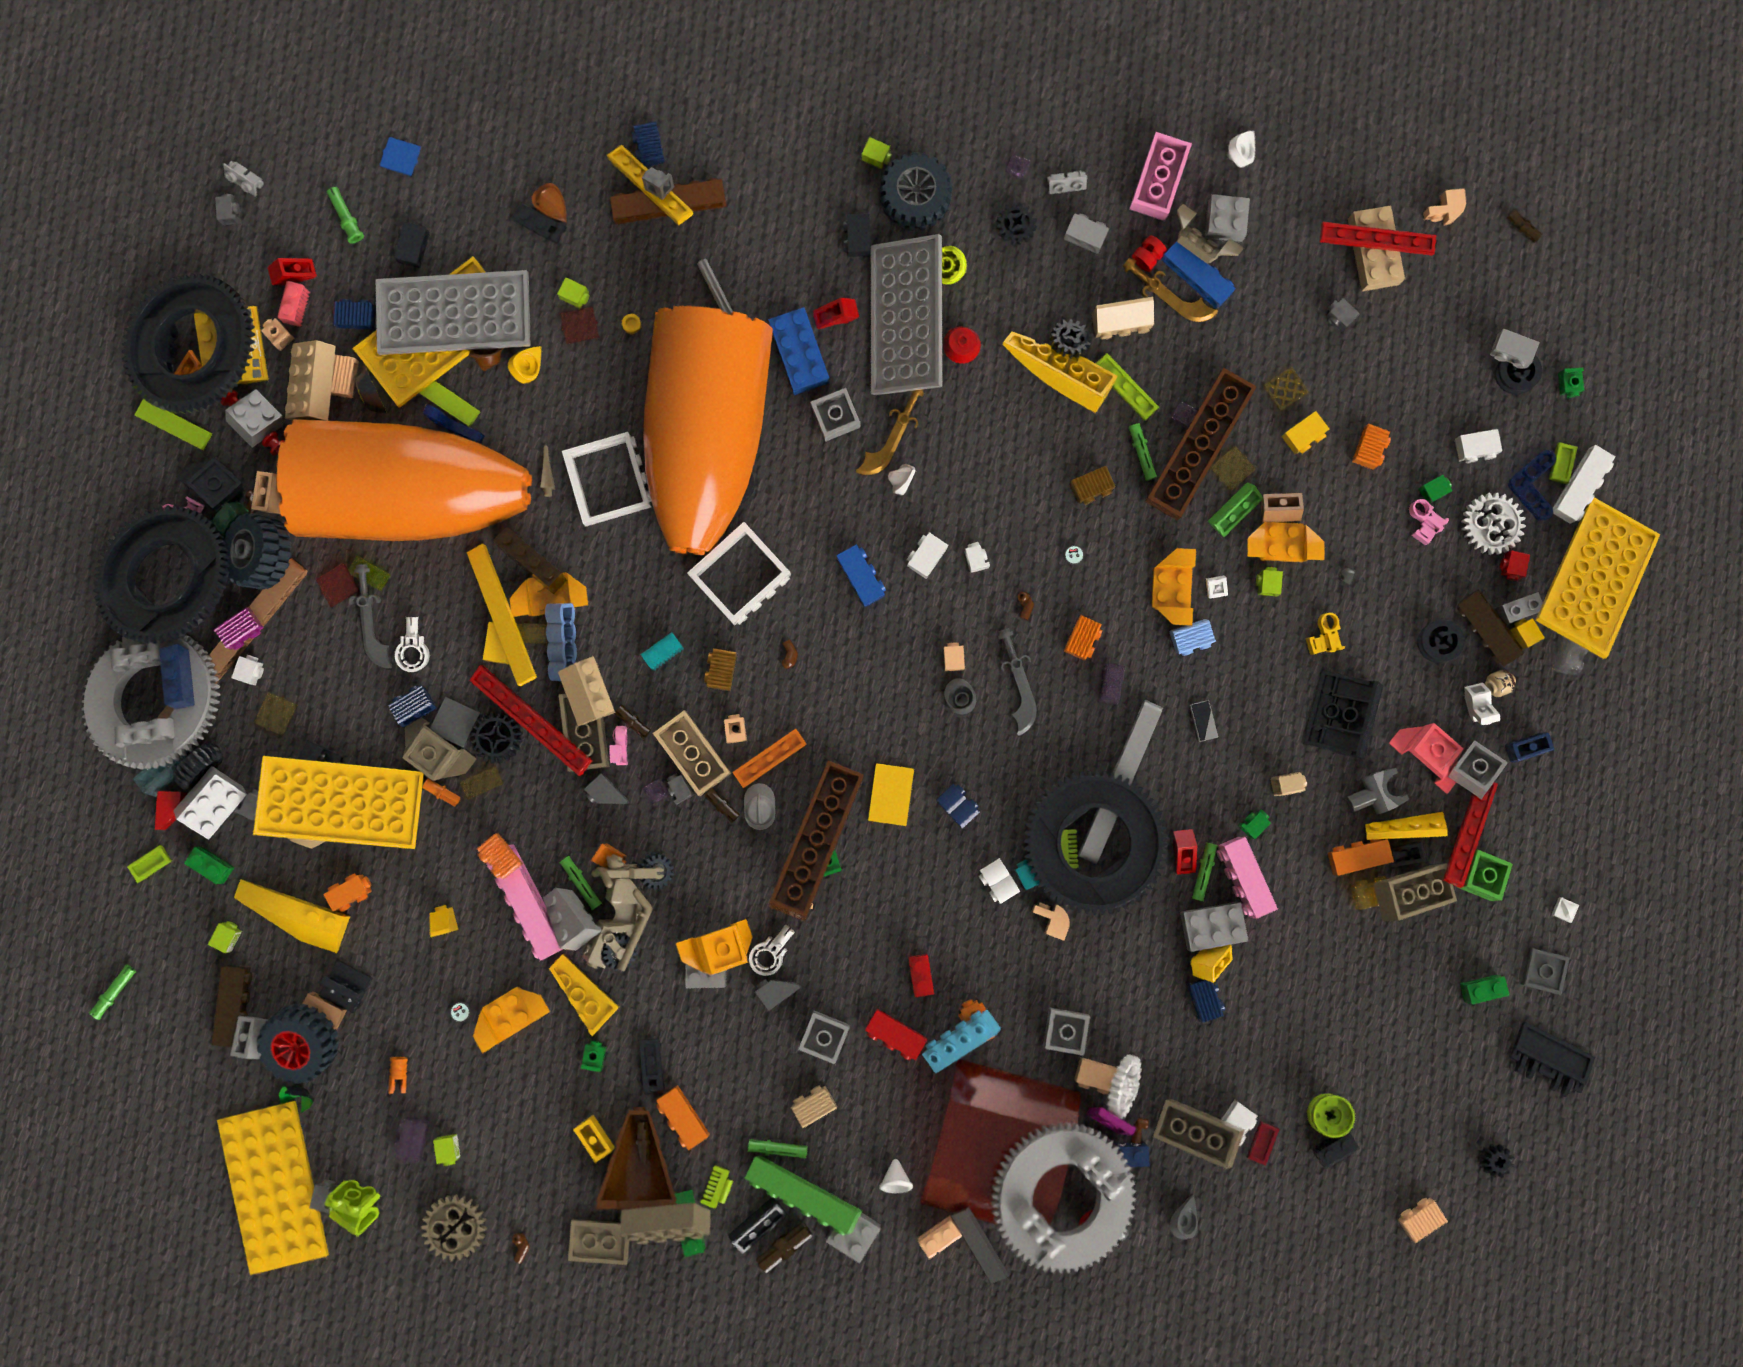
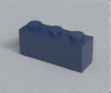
(176, 676)

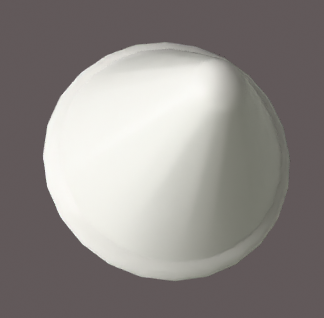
(896, 1179)

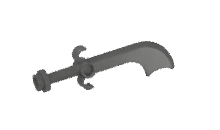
(374, 649)
(1027, 711)

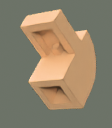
(1452, 206)
(1058, 920)

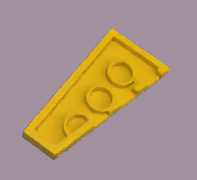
(1411, 827)
(586, 997)

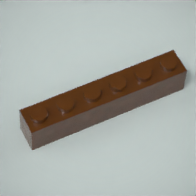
(695, 195)

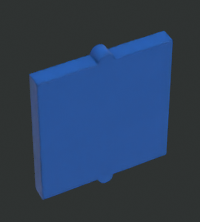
(400, 156)

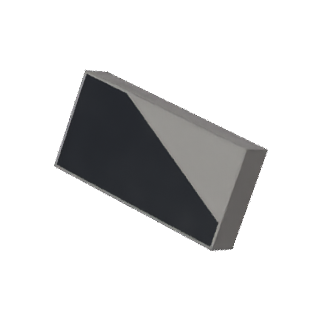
(1203, 721)

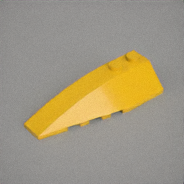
(1074, 377)
(295, 916)

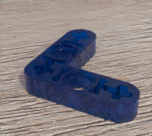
(440, 419)
(1527, 487)

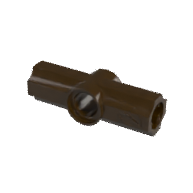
(784, 1247)

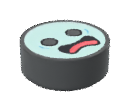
(1073, 555)
(460, 1011)

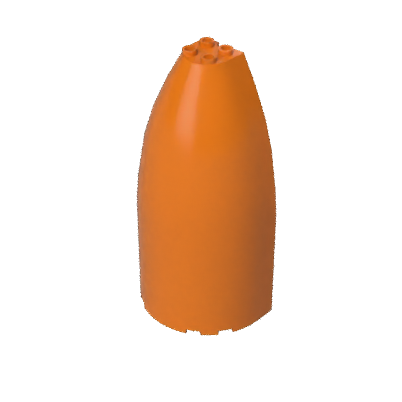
(703, 420)
(392, 482)

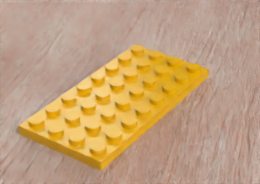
(410, 373)
(1598, 578)
(338, 802)
(272, 1187)

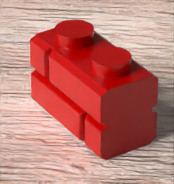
(921, 975)

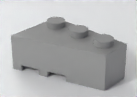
(569, 919)

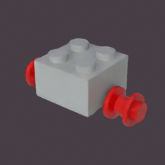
(254, 419)

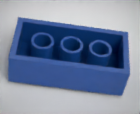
(799, 351)

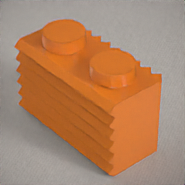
(1371, 446)
(1083, 637)
(499, 856)

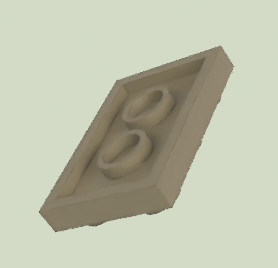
(598, 1242)

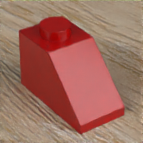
(291, 270)
(165, 805)
(1185, 851)

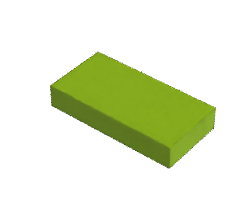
(1564, 463)
(149, 863)

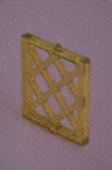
(1298, 381)

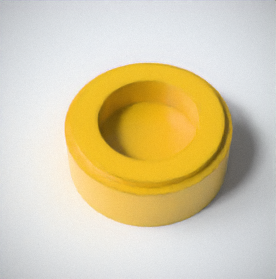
(631, 323)

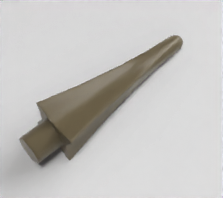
(547, 482)

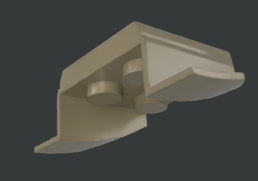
(1198, 245)
(433, 754)

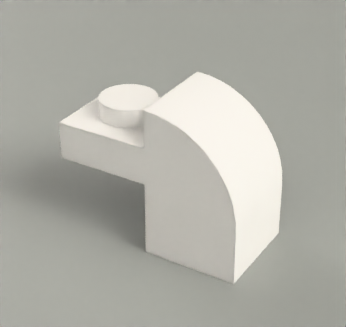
(1479, 704)

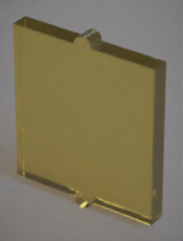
(1232, 468)
(275, 713)

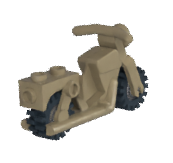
(630, 907)

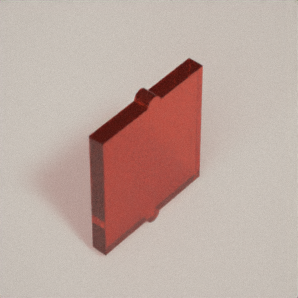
(579, 325)
(337, 585)

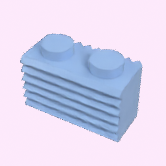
(1192, 637)

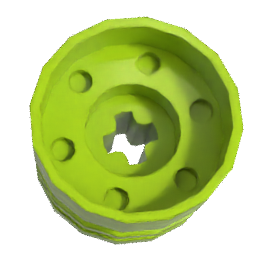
(1342, 1115)

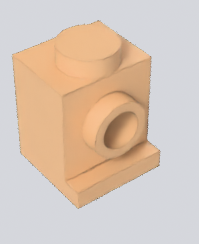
(281, 337)
(731, 736)

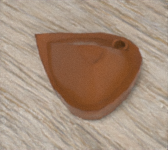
(550, 202)

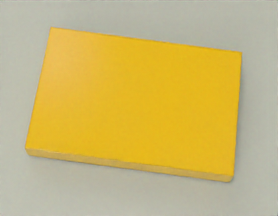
(891, 794)

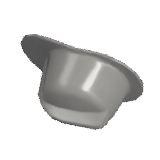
(759, 806)

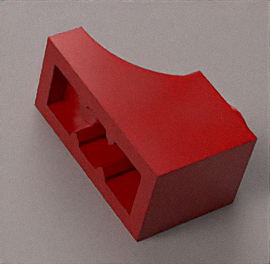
(836, 312)

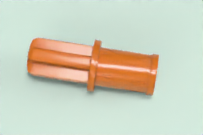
(441, 792)

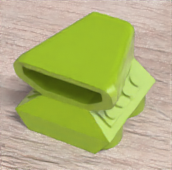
(353, 1206)

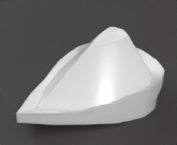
(1242, 149)
(901, 478)

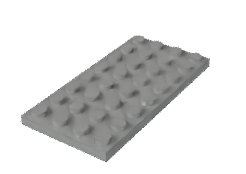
(452, 312)
(906, 315)

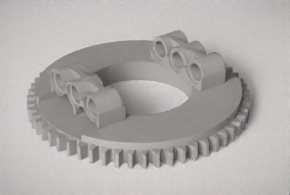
(159, 739)
(1026, 1228)

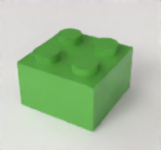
(1487, 876)

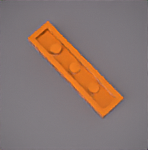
(769, 758)

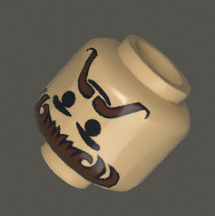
(1500, 683)

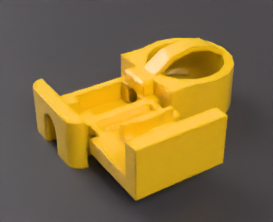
(1329, 640)

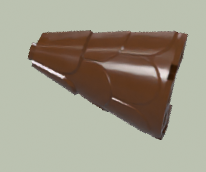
(631, 1182)

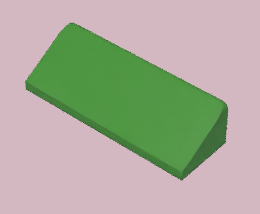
(1235, 509)

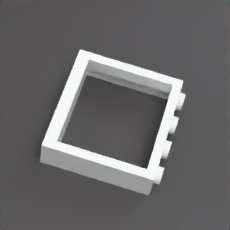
(569, 456)
(717, 552)

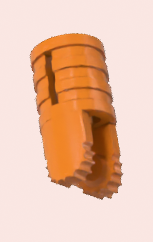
(398, 1070)

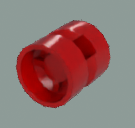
(1151, 250)

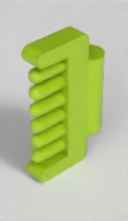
(1064, 844)
(721, 1190)

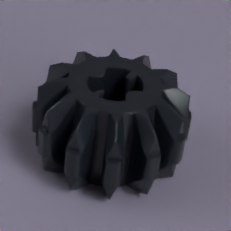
(1491, 1157)

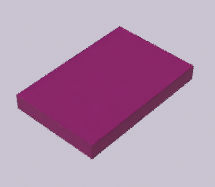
(1110, 1121)

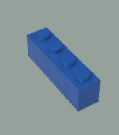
(1199, 275)

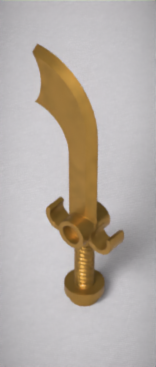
(1195, 311)
(878, 461)

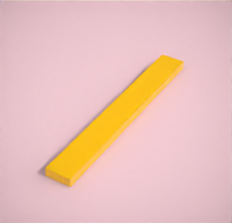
(501, 615)

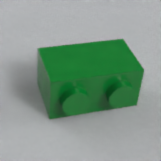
(209, 865)
(1484, 989)

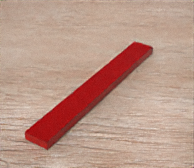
(530, 720)

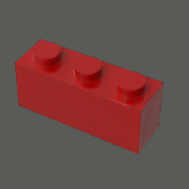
(895, 1035)

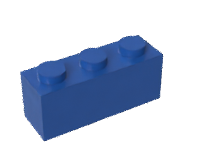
(861, 575)

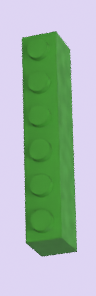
(804, 1195)

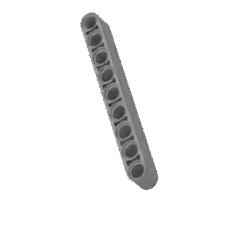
(1127, 767)

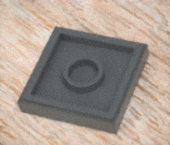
(455, 722)
(1545, 971)

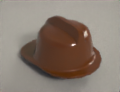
(486, 357)

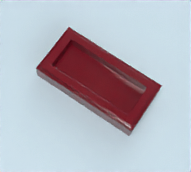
(1263, 1143)

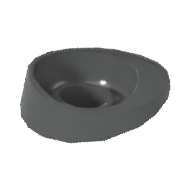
(956, 689)

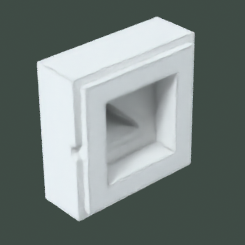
(1216, 587)
(1565, 910)

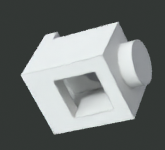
(976, 557)

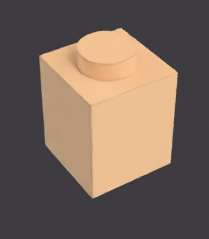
(953, 657)

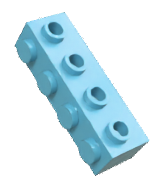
(961, 1040)

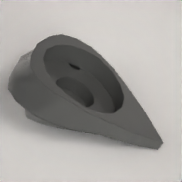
(1184, 1220)

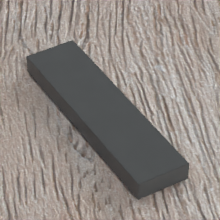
(980, 1245)

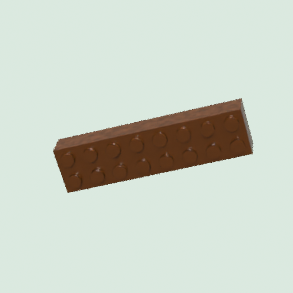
(1200, 444)
(816, 841)

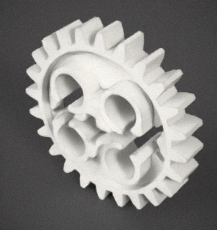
(1506, 512)
(1124, 1086)

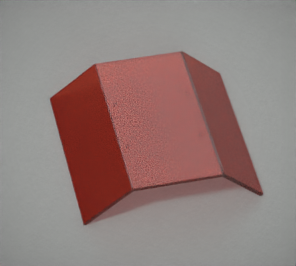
(982, 1122)

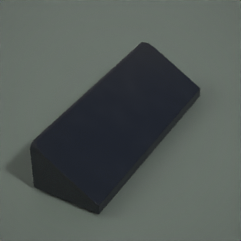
(757, 1225)

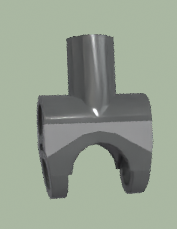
(1376, 793)

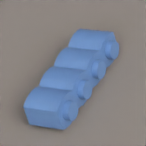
(561, 637)

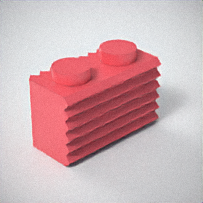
(293, 304)

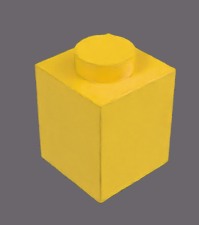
(1527, 632)

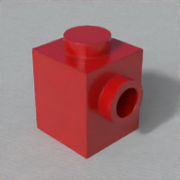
(1514, 565)

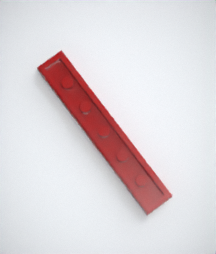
(1377, 238)
(1468, 838)

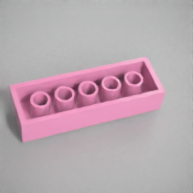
(529, 910)

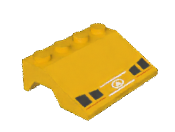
(207, 342)

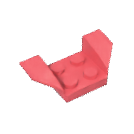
(1432, 748)

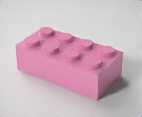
(1160, 176)
(1246, 877)

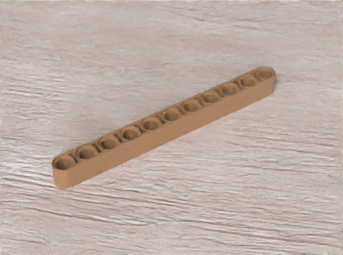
(264, 608)

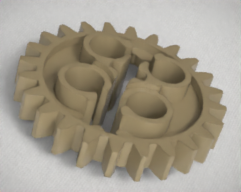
(442, 1214)

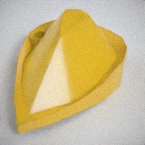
(525, 364)

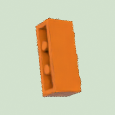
(1360, 856)
(682, 1118)

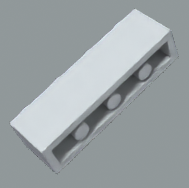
(1583, 484)

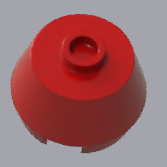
(961, 345)

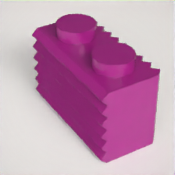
(239, 628)

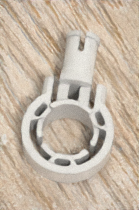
(418, 643)
(779, 941)

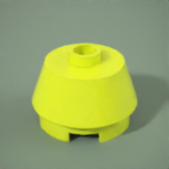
(953, 264)

